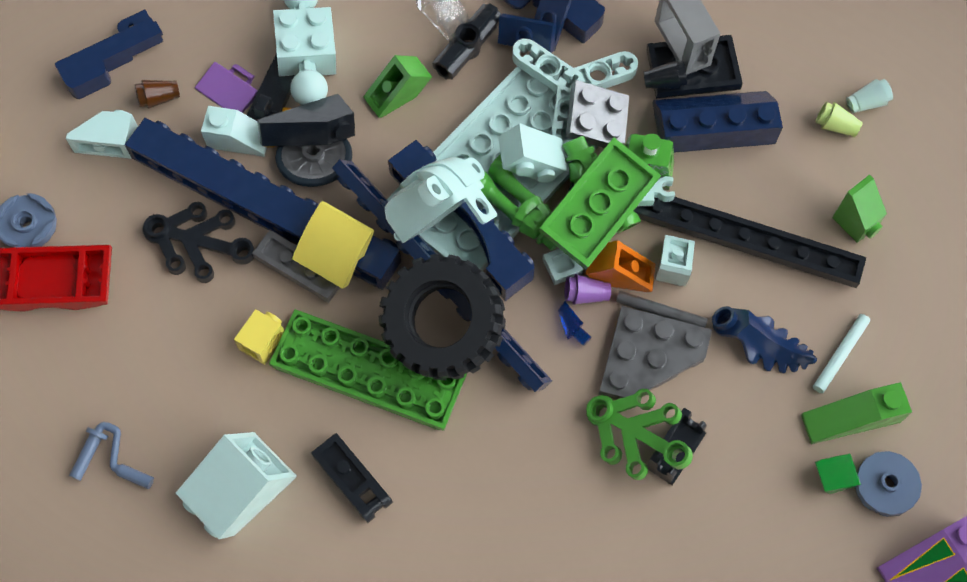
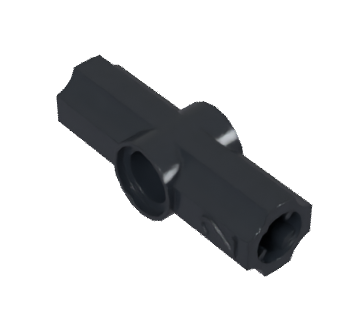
(458, 52)

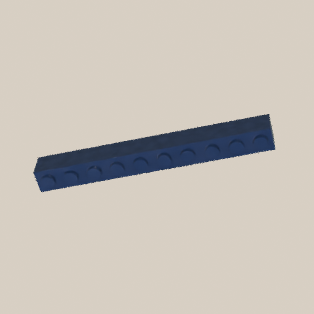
(245, 192)

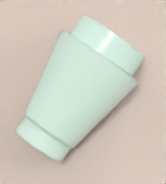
(871, 96)

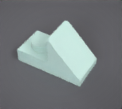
(676, 261)

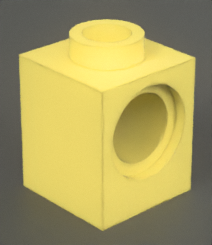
(260, 336)

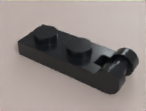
(351, 476)

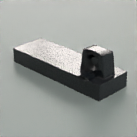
(272, 93)

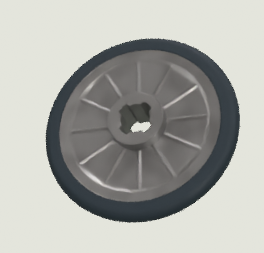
(312, 171)

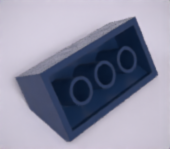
(718, 121)

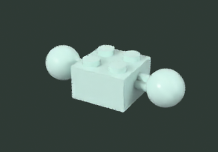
(305, 48)

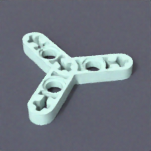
(570, 74)

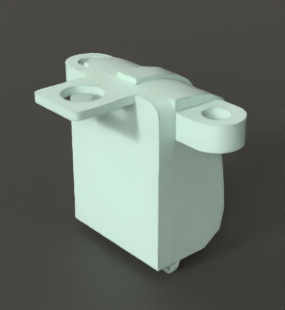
(434, 193)

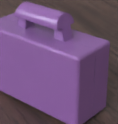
(226, 88)

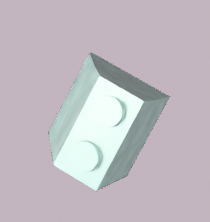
(234, 483)

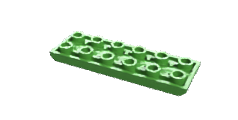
(362, 370)

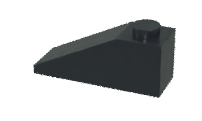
(309, 124)

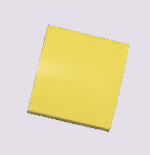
(333, 244)

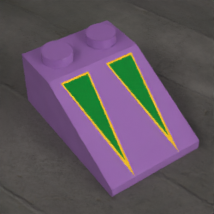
(932, 560)

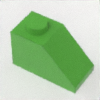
(397, 84)
(861, 210)

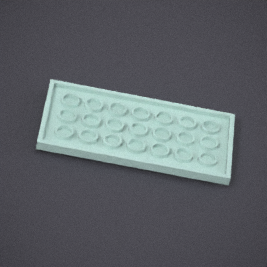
(512, 102)

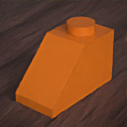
(623, 268)

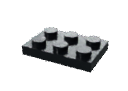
(719, 77)

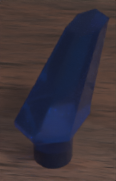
(572, 324)

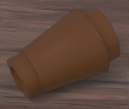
(155, 92)

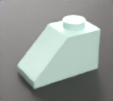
(231, 131)
(104, 134)

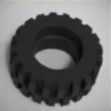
(409, 292)

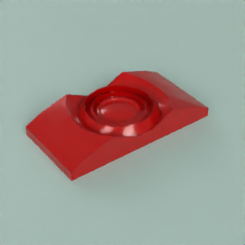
(54, 277)

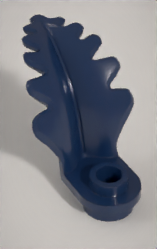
(762, 340)

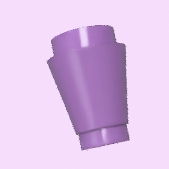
(586, 290)

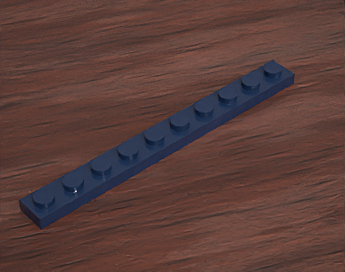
(372, 200)

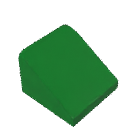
(837, 473)

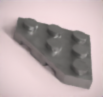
(650, 352)

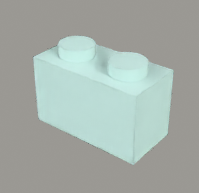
(532, 153)

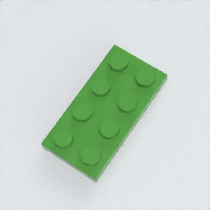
(599, 203)

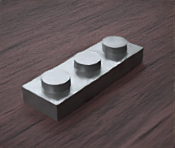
(278, 253)

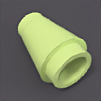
(837, 119)

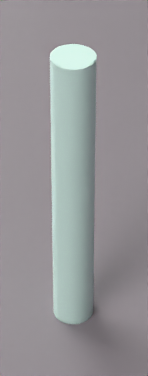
(841, 353)

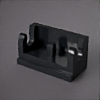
(686, 431)

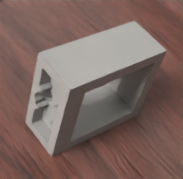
(688, 32)

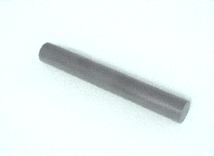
(660, 309)

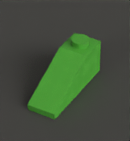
(857, 413)

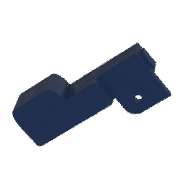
(582, 20)
(90, 68)

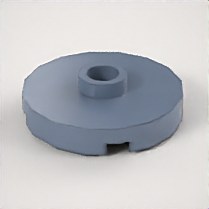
(24, 209)
(882, 498)

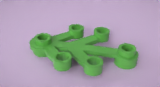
(634, 428)

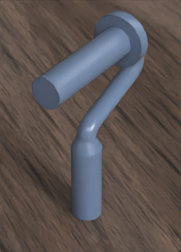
(121, 470)

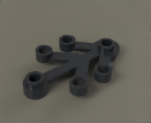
(194, 238)

